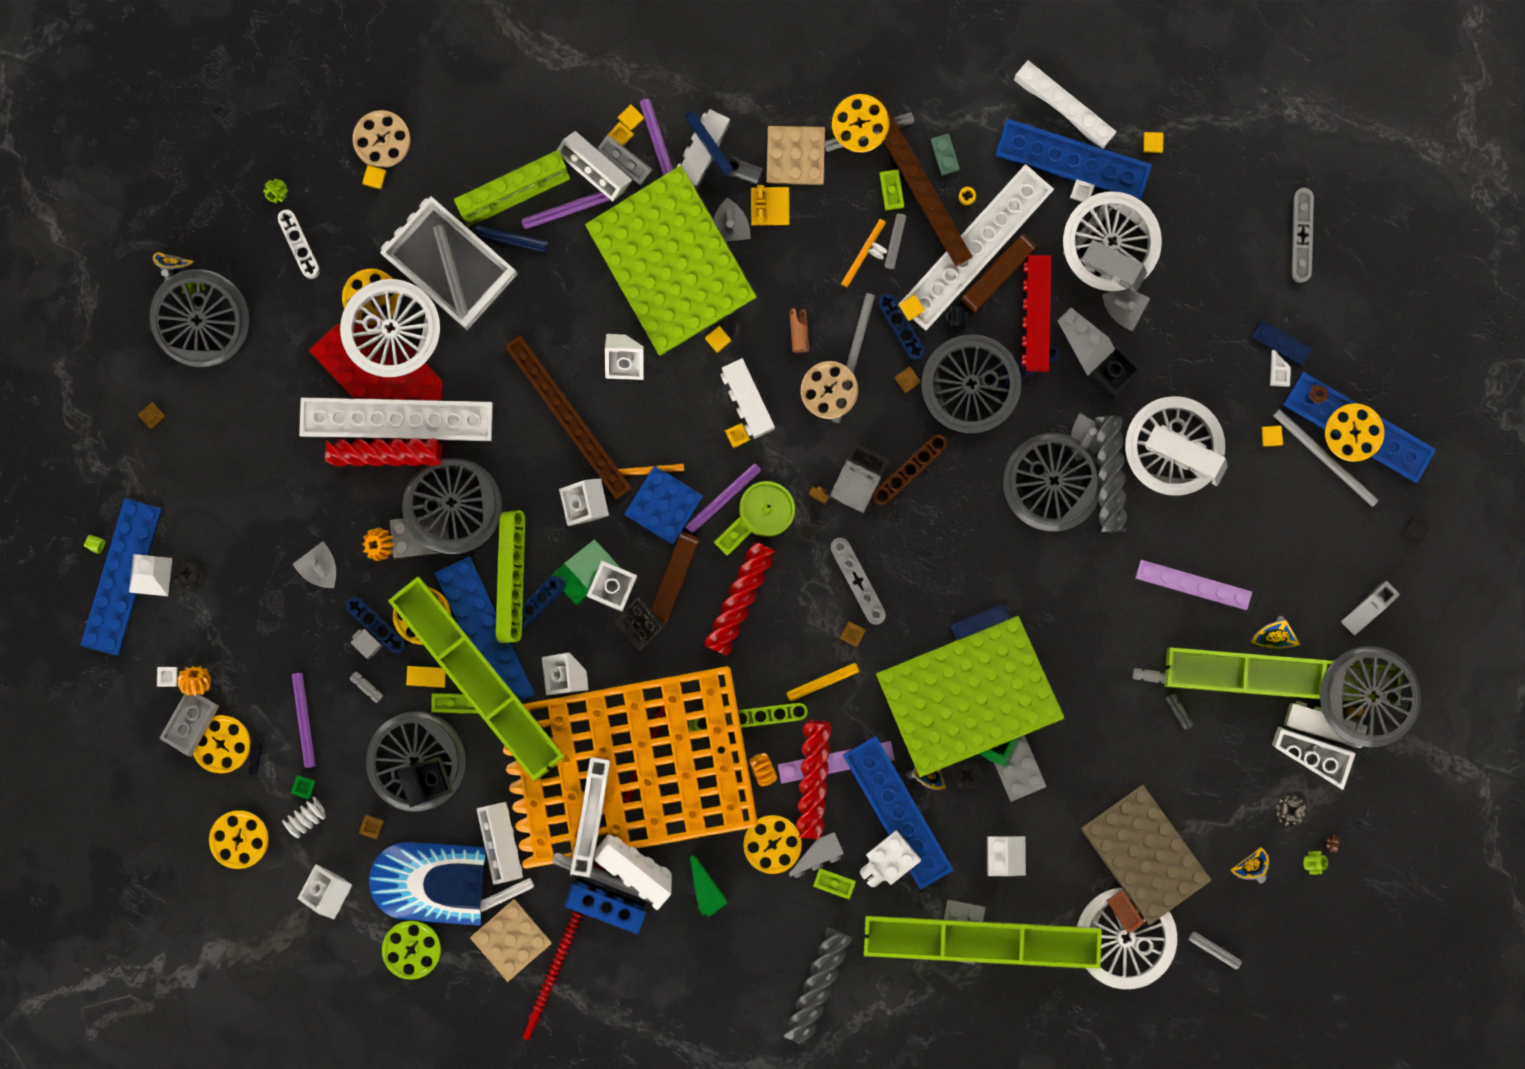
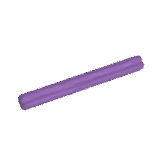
(656, 136)
(564, 209)
(723, 498)
(303, 720)

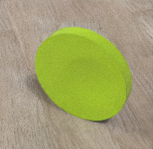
(767, 509)

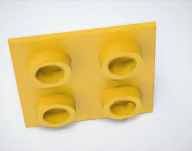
(769, 205)

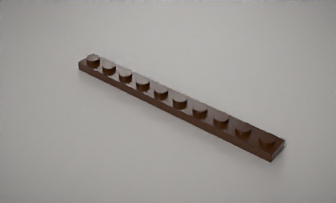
(923, 189)
(568, 417)

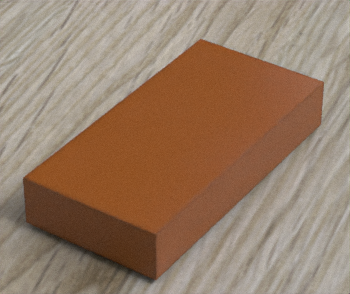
(1125, 911)

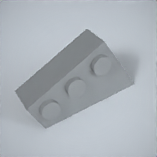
(1114, 266)
(1086, 340)

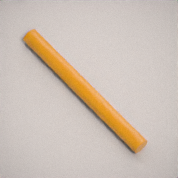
(863, 253)
(646, 470)

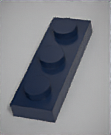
(1281, 342)
(979, 622)

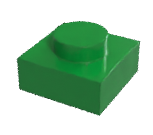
(303, 787)

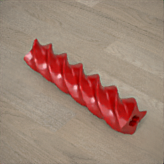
(381, 453)
(741, 595)
(814, 784)

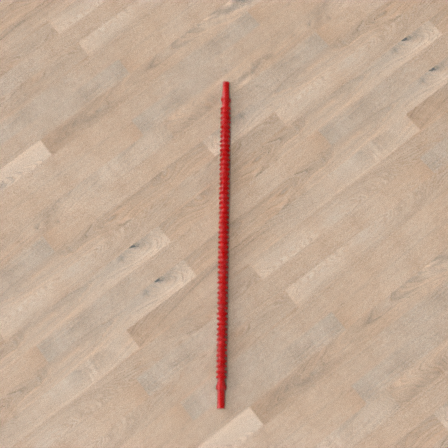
(534, 1017)

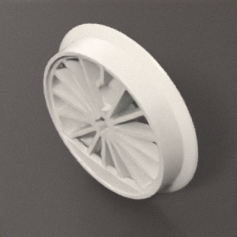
(1129, 207)
(429, 336)
(1164, 484)
(1090, 919)

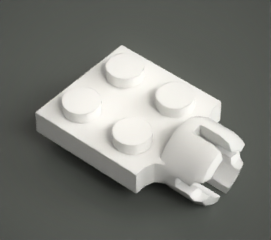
(889, 860)

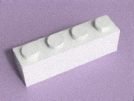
(697, 157)
(594, 166)
(748, 399)
(1314, 723)
(499, 843)

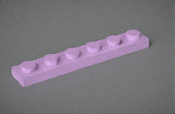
(1193, 585)
(791, 770)

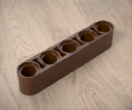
(998, 273)
(913, 461)
(674, 576)

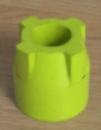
(94, 544)

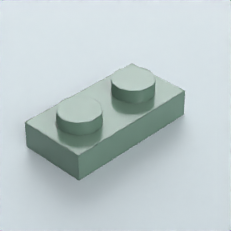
(944, 154)

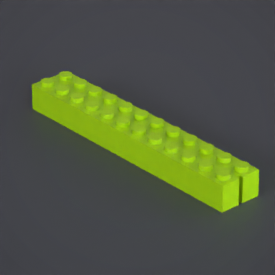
(1263, 674)
(476, 679)
(983, 942)

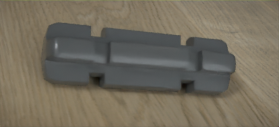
(1179, 711)

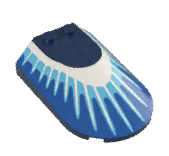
(429, 882)

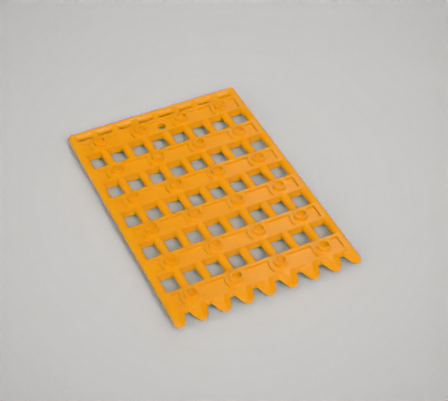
(535, 803)

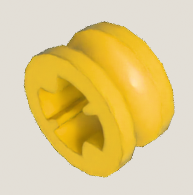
(963, 191)

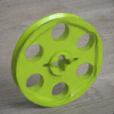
(420, 948)

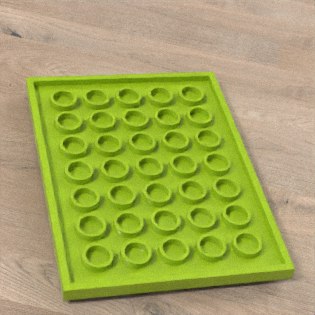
(670, 260)
(969, 696)

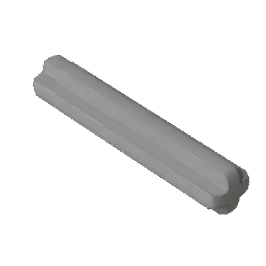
(895, 241)
(1215, 950)

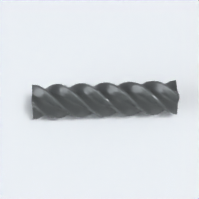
(1110, 476)
(818, 986)

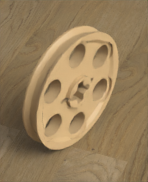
(372, 137)
(820, 388)

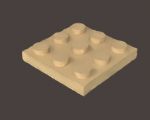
(795, 155)
(511, 940)

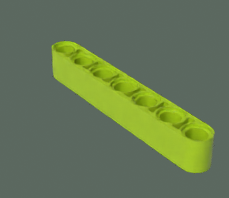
(510, 576)
(751, 721)

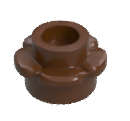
(1323, 394)
(1332, 844)

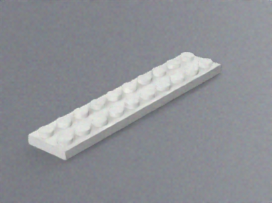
(984, 240)
(396, 419)

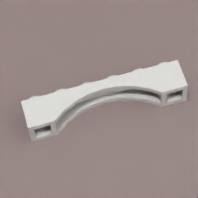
(1085, 120)
(590, 817)

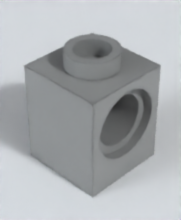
(366, 643)

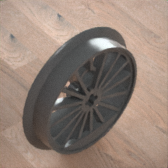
(197, 357)
(932, 391)
(490, 498)
(1085, 504)
(1332, 692)
(444, 735)

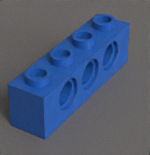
(575, 902)

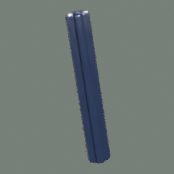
(510, 238)

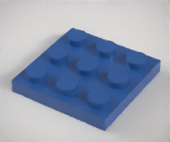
(663, 505)

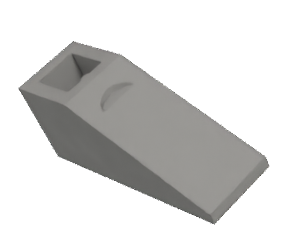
(1370, 607)
(821, 850)

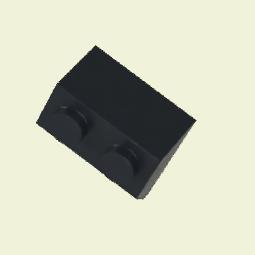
(424, 781)

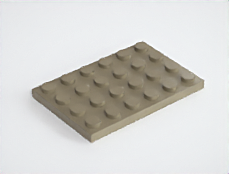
(1146, 854)

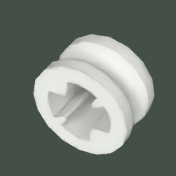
(877, 251)

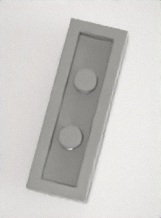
(624, 160)

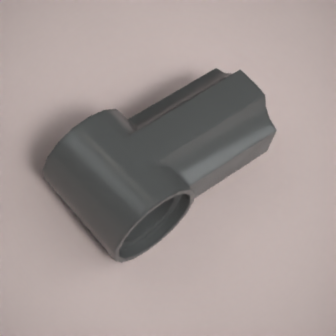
(745, 171)

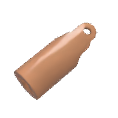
(799, 331)

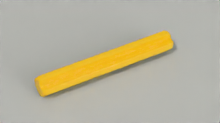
(822, 682)

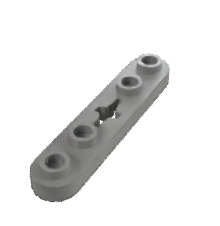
(1302, 216)
(866, 598)

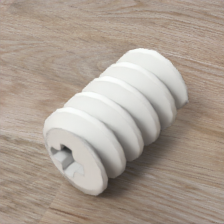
(305, 818)

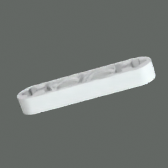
(300, 243)

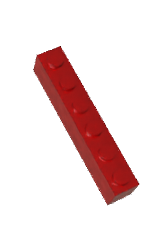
(1037, 313)

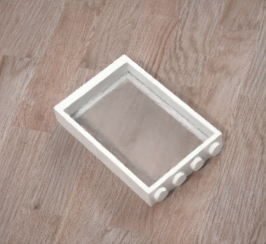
(418, 257)

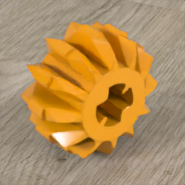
(378, 544)
(194, 681)
(763, 769)

